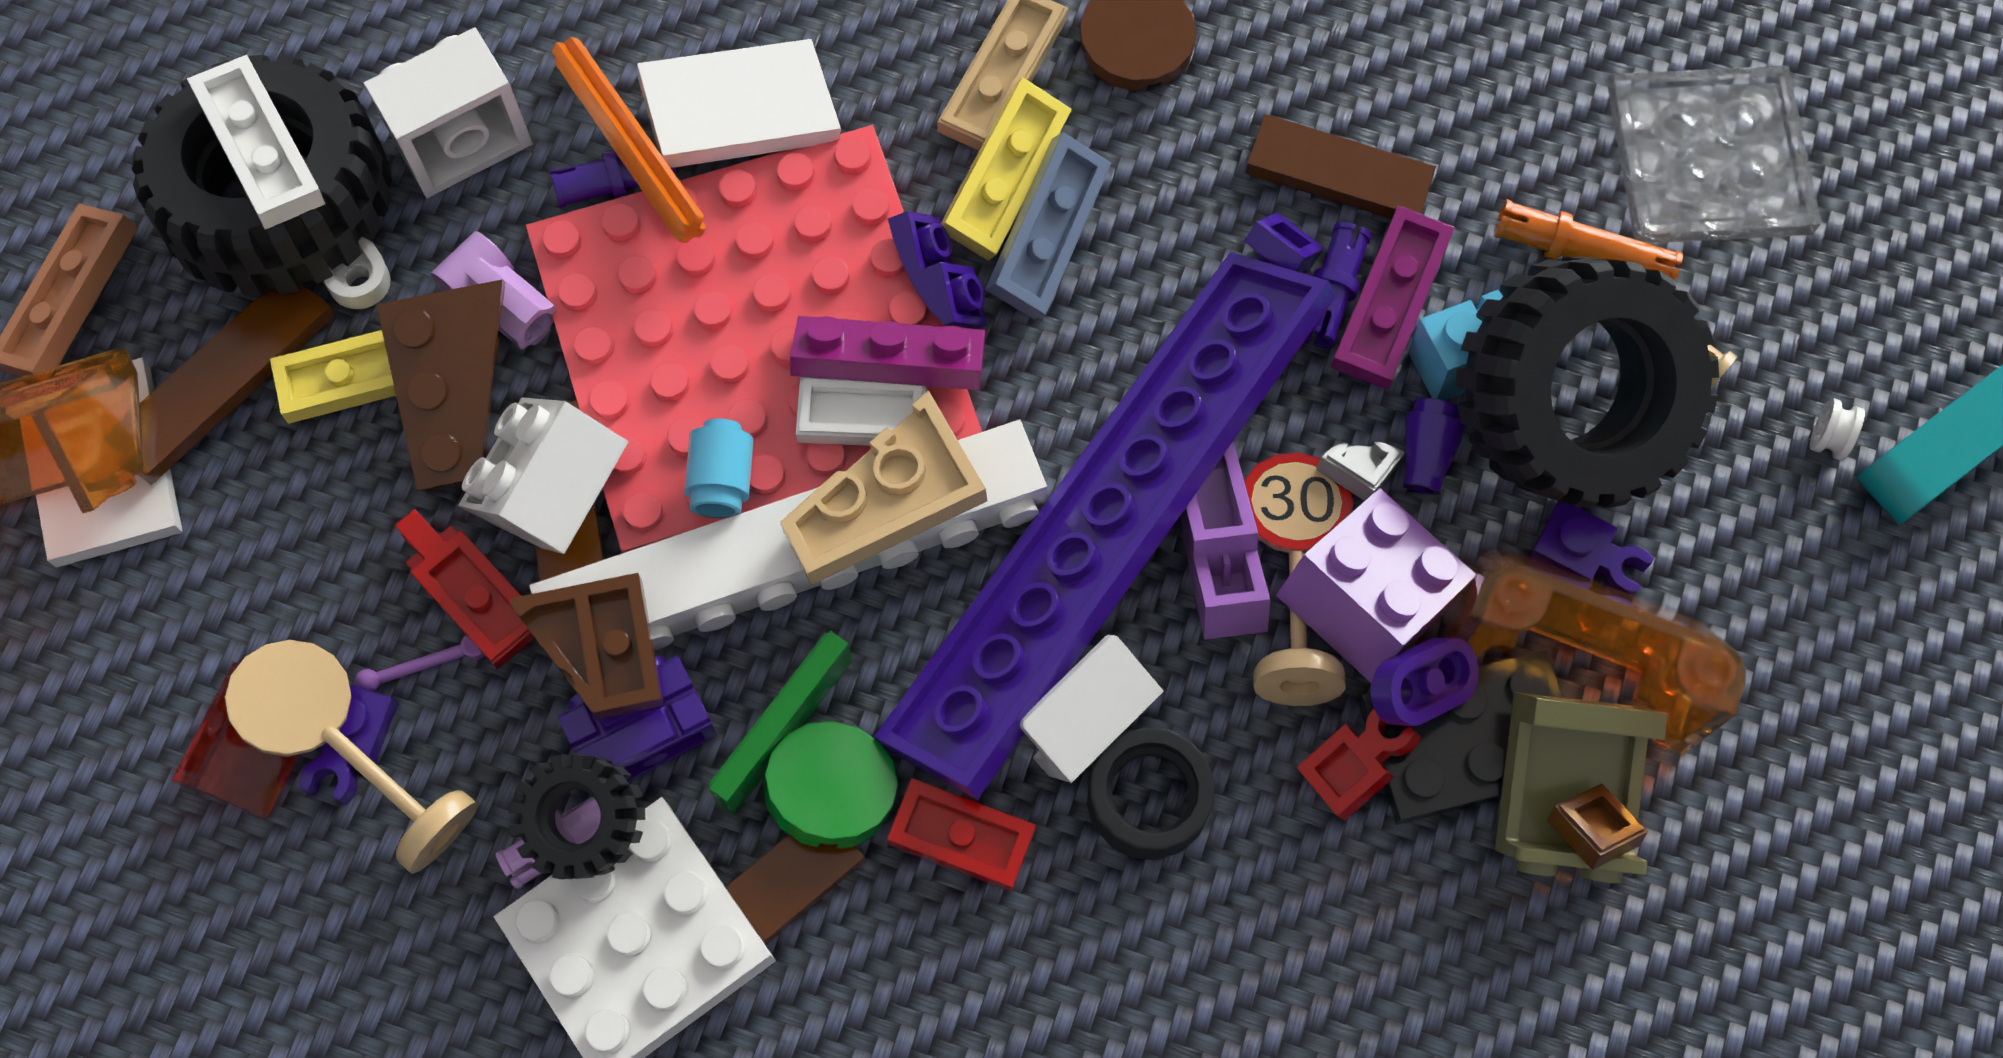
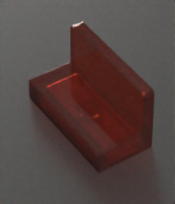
(228, 767)

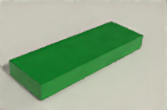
(785, 714)

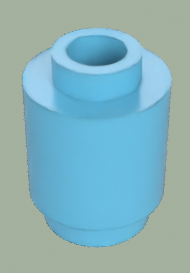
(718, 468)

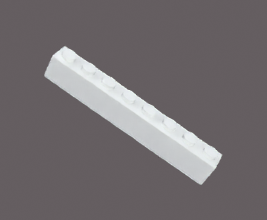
(748, 563)

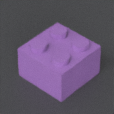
(1375, 584)

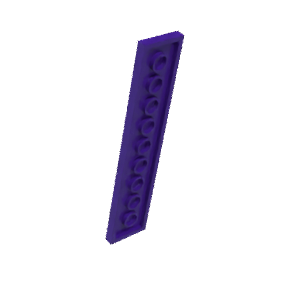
(1103, 522)

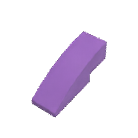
(1224, 554)

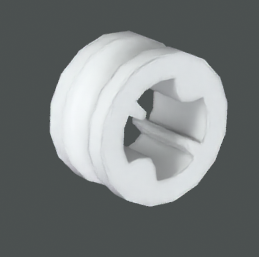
(1837, 429)

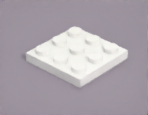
(636, 948)

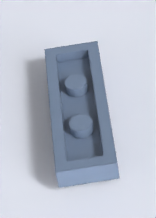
(1048, 226)

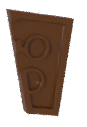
(443, 376)

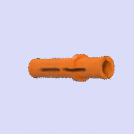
(1568, 238)

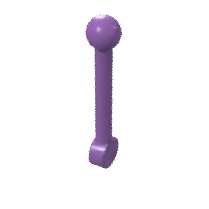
(371, 680)

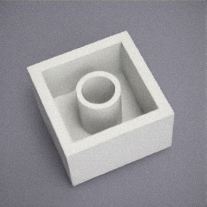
(449, 111)

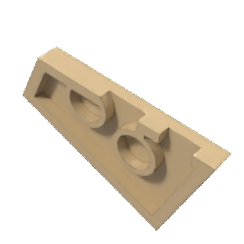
(889, 495)

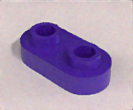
(1424, 681)

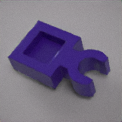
(1584, 547)
(366, 728)

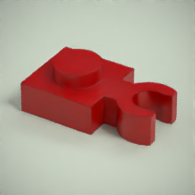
(1351, 766)

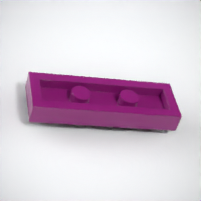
(1392, 297)
(887, 352)

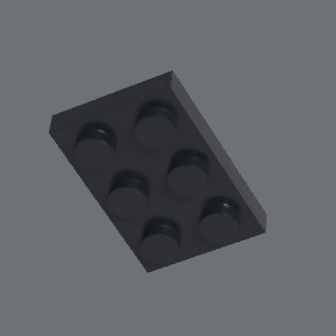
(1466, 747)

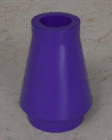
(1431, 443)

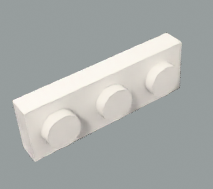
(256, 142)

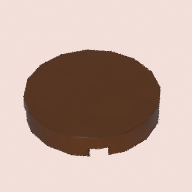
(1137, 41)

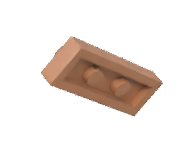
(64, 290)

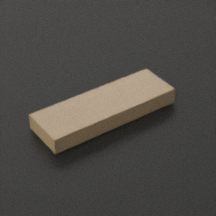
(1009, 52)

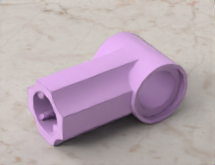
(524, 312)

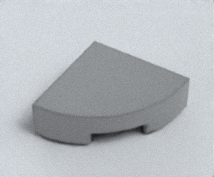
(1360, 467)

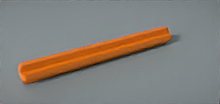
(629, 140)

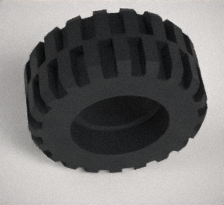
(221, 238)
(1659, 392)

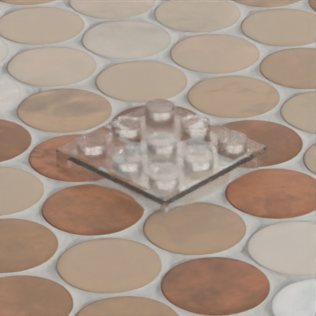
(1713, 154)

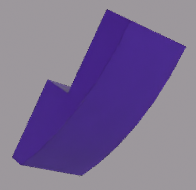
(946, 288)

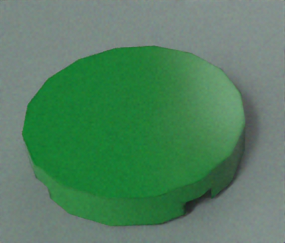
(830, 784)

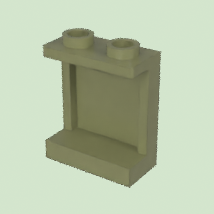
(1558, 752)

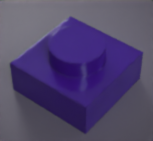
(1283, 244)

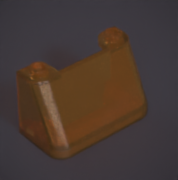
(1680, 659)

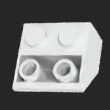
(542, 472)

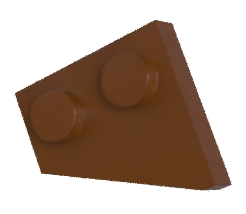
(598, 642)

